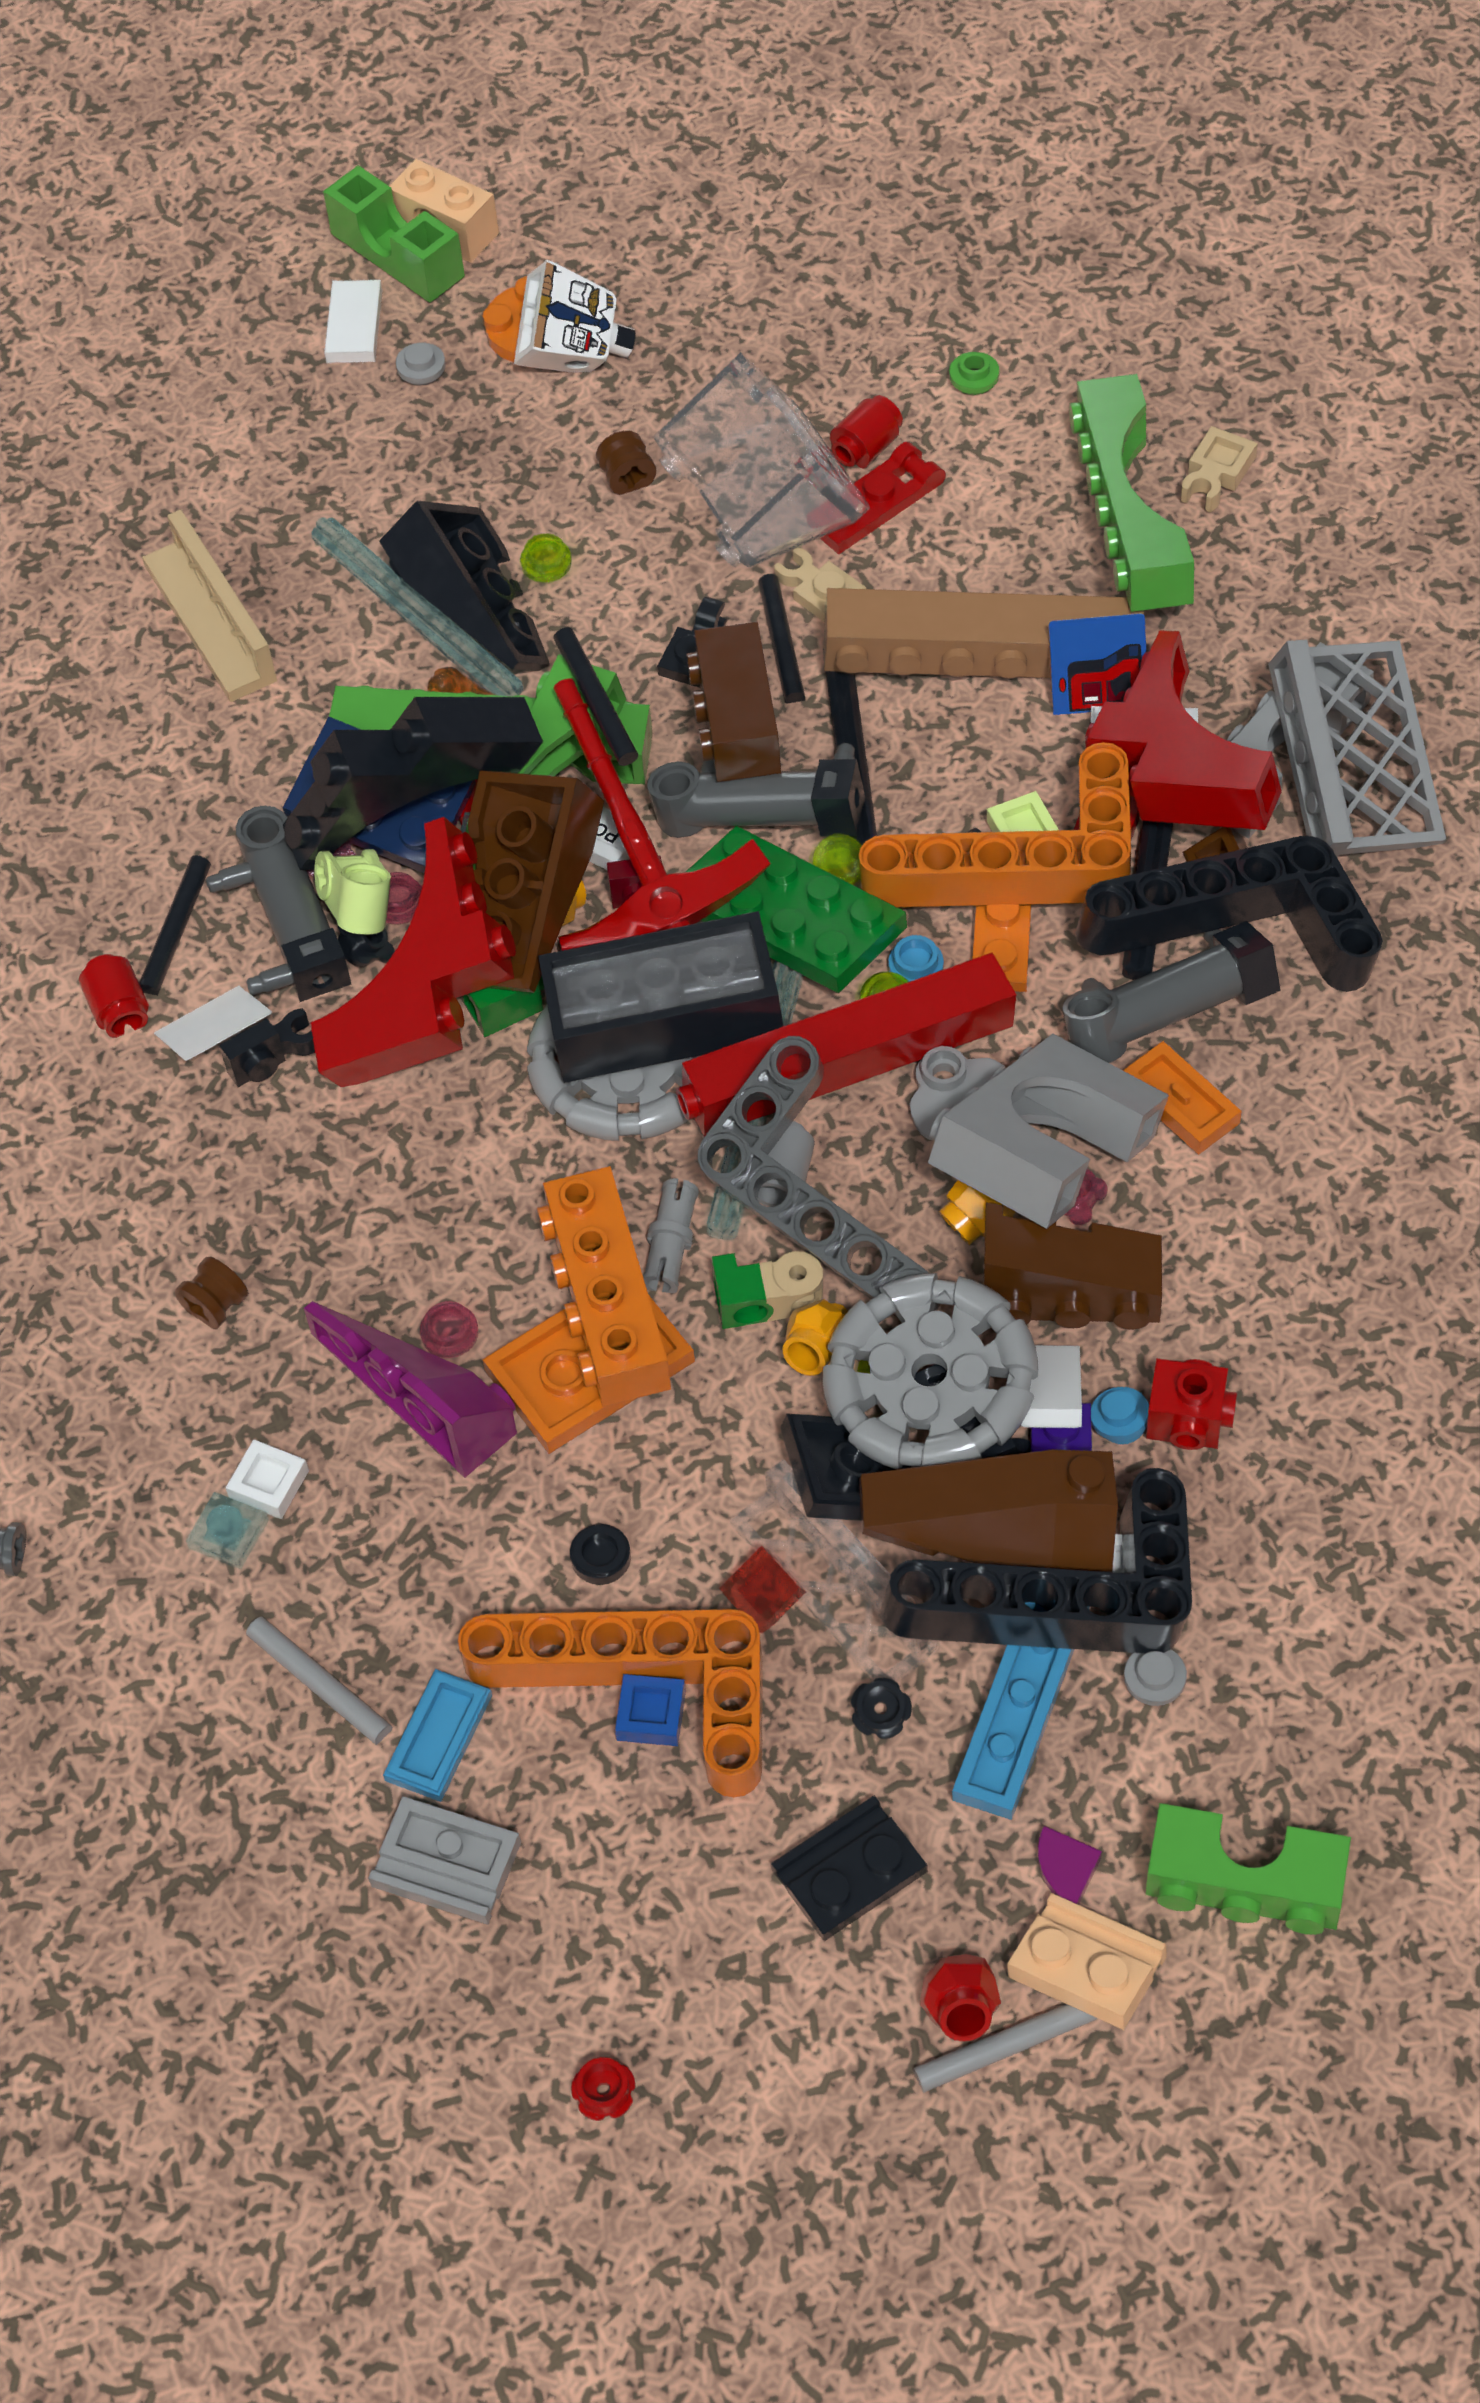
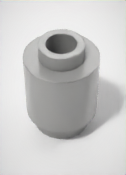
(794, 1153)

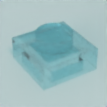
(227, 1530)

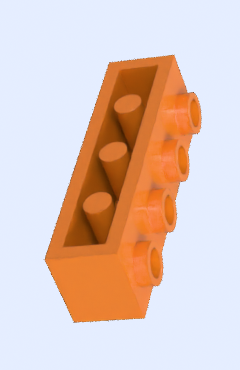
(606, 1287)

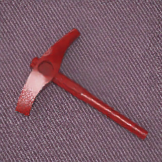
(662, 899)

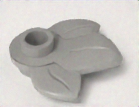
(937, 1093)

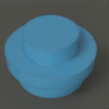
(915, 957)
(1120, 1415)

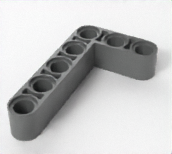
(802, 1199)

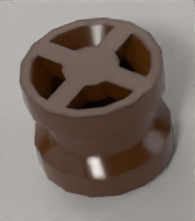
(625, 462)
(211, 1292)

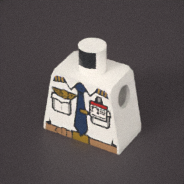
(568, 322)

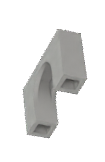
(1057, 1085)

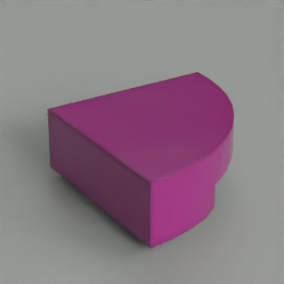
(1066, 1864)

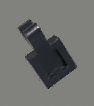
(674, 660)
(261, 1048)

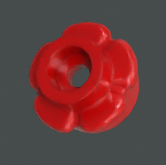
(603, 2072)

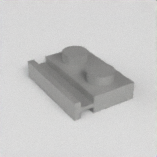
(445, 1860)

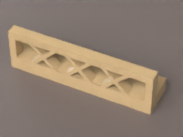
(210, 612)

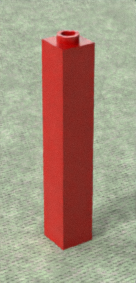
(860, 1037)

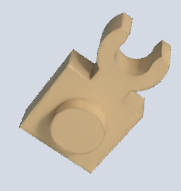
(1218, 462)
(813, 582)

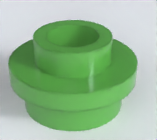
(974, 381)

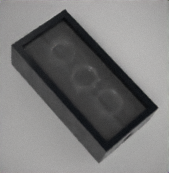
(660, 996)

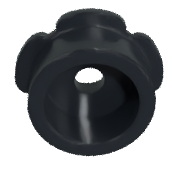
(880, 1691)

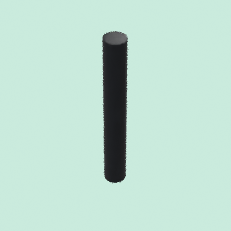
(781, 639)
(595, 696)
(174, 925)

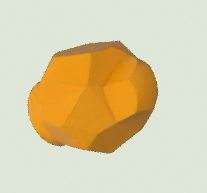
(967, 1211)
(810, 1334)

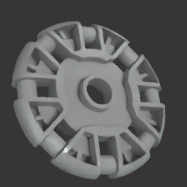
(599, 1115)
(923, 1340)

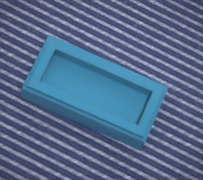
(437, 1735)

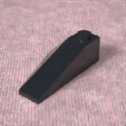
(453, 563)

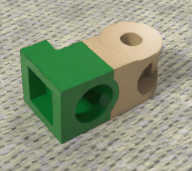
(765, 1289)

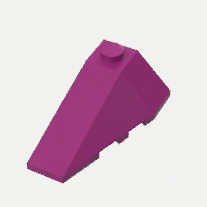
(433, 1396)

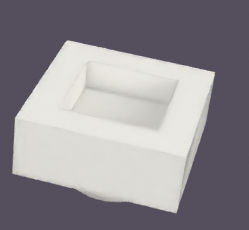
(267, 1479)

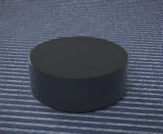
(600, 1554)

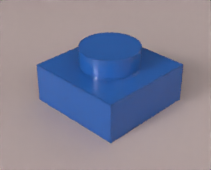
(650, 1710)

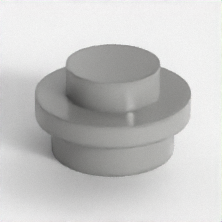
(420, 363)
(1155, 1677)

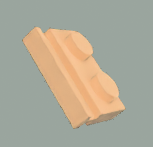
(1087, 1961)

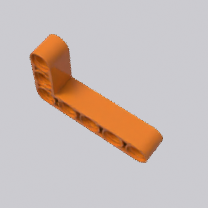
(1015, 864)
(642, 1636)

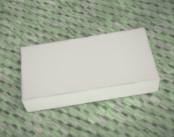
(353, 321)
(1056, 1389)

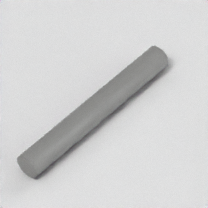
(318, 1680)
(1000, 2046)

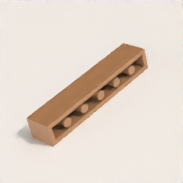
(950, 631)

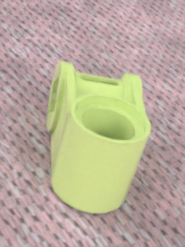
(354, 890)

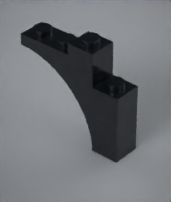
(426, 750)

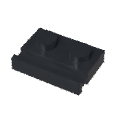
(849, 1868)

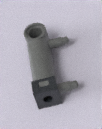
(826, 797)
(290, 906)
(1236, 965)

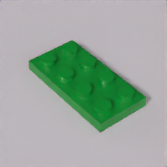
(809, 915)

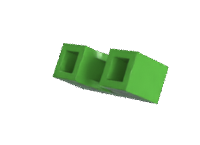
(417, 253)
(1297, 1887)

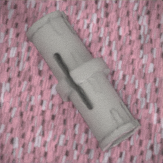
(670, 1235)

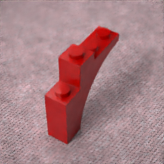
(1175, 763)
(412, 1004)

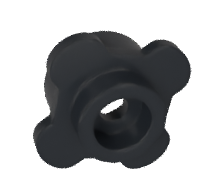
(365, 949)

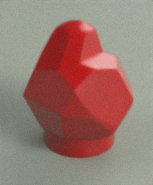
(960, 1996)

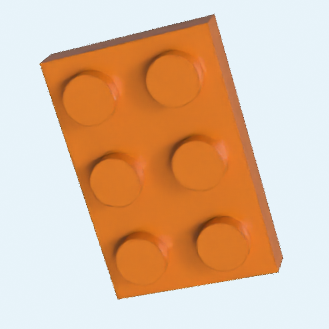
(547, 1383)

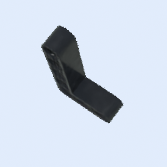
(1235, 887)
(1062, 1592)

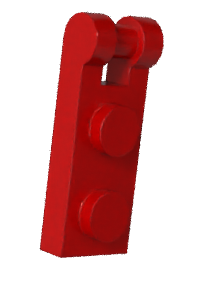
(889, 494)

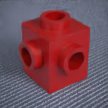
(1189, 1404)

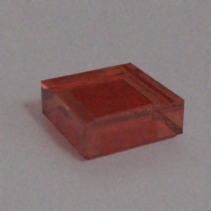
(763, 1589)

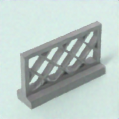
(1313, 745)

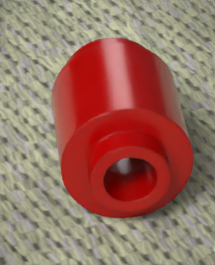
(866, 431)
(114, 994)

